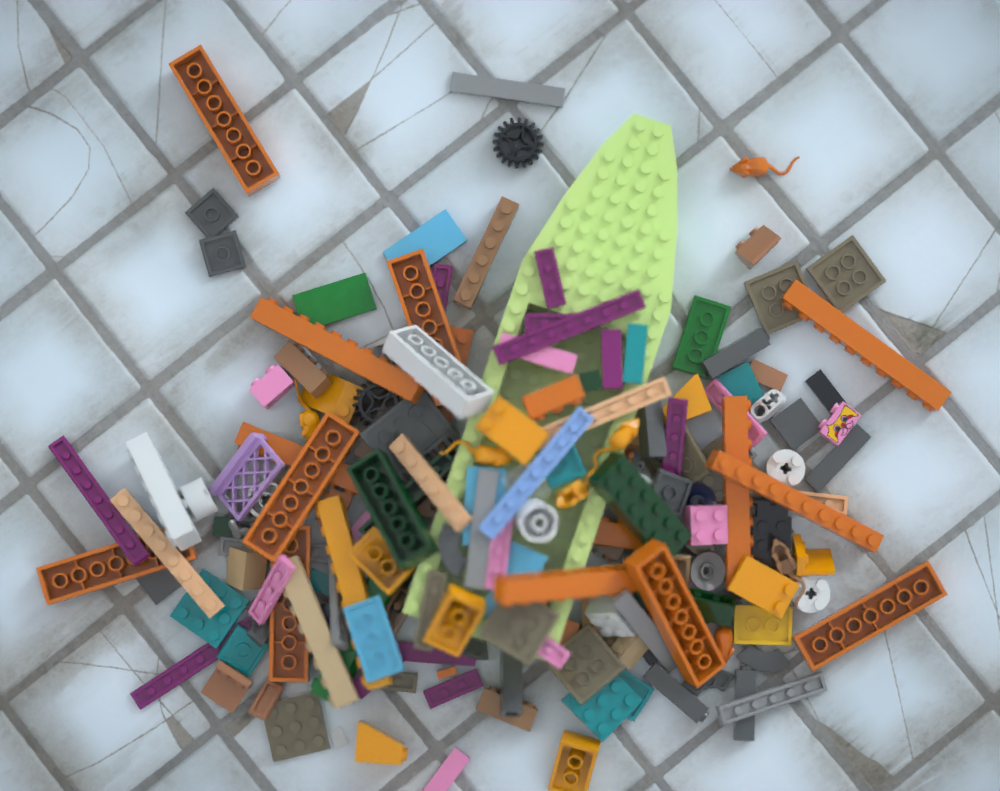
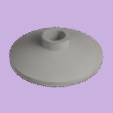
(715, 571)

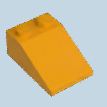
(335, 399)
(512, 430)
(378, 563)
(763, 586)
(455, 620)
(574, 762)

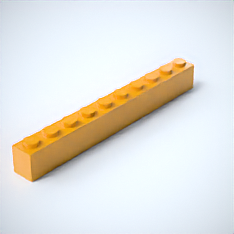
(349, 575)

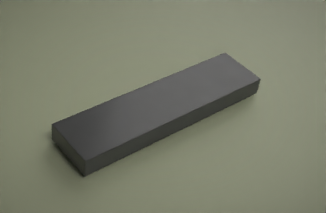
(837, 458)

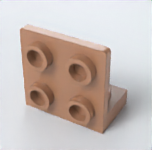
(227, 686)

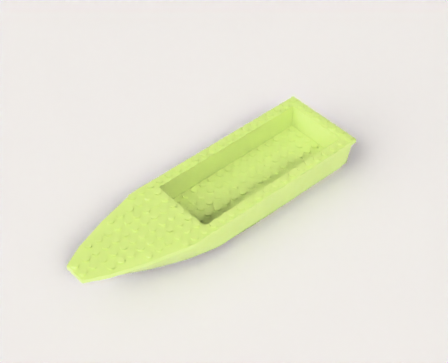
(608, 239)

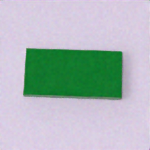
(336, 300)
(700, 335)

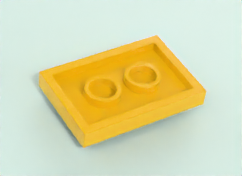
(759, 627)

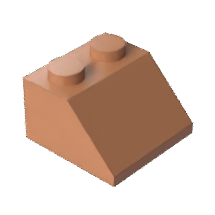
(757, 246)

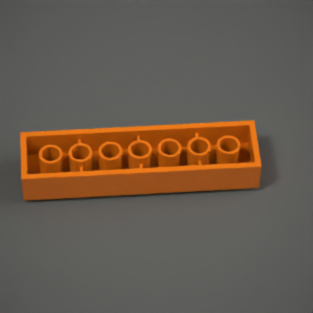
(224, 120)
(422, 300)
(301, 487)
(97, 571)
(674, 613)
(869, 615)
(287, 649)

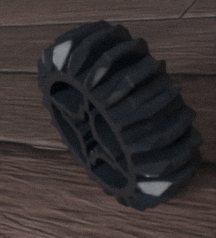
(509, 139)
(367, 391)

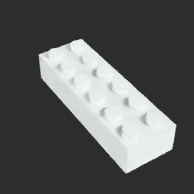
(438, 371)
(162, 492)

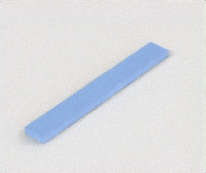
(535, 473)

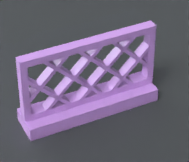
(239, 466)

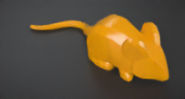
(308, 419)
(620, 438)
(485, 454)
(573, 493)

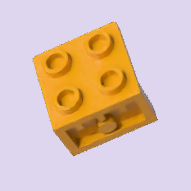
(811, 561)

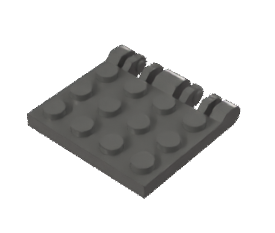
(419, 422)

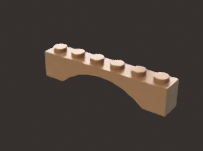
(486, 253)

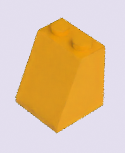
(697, 399)
(378, 746)

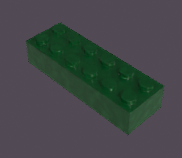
(638, 503)
(392, 509)

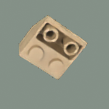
(627, 649)

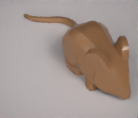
(786, 563)

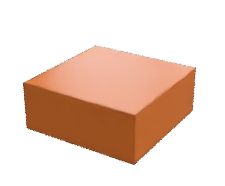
(447, 672)

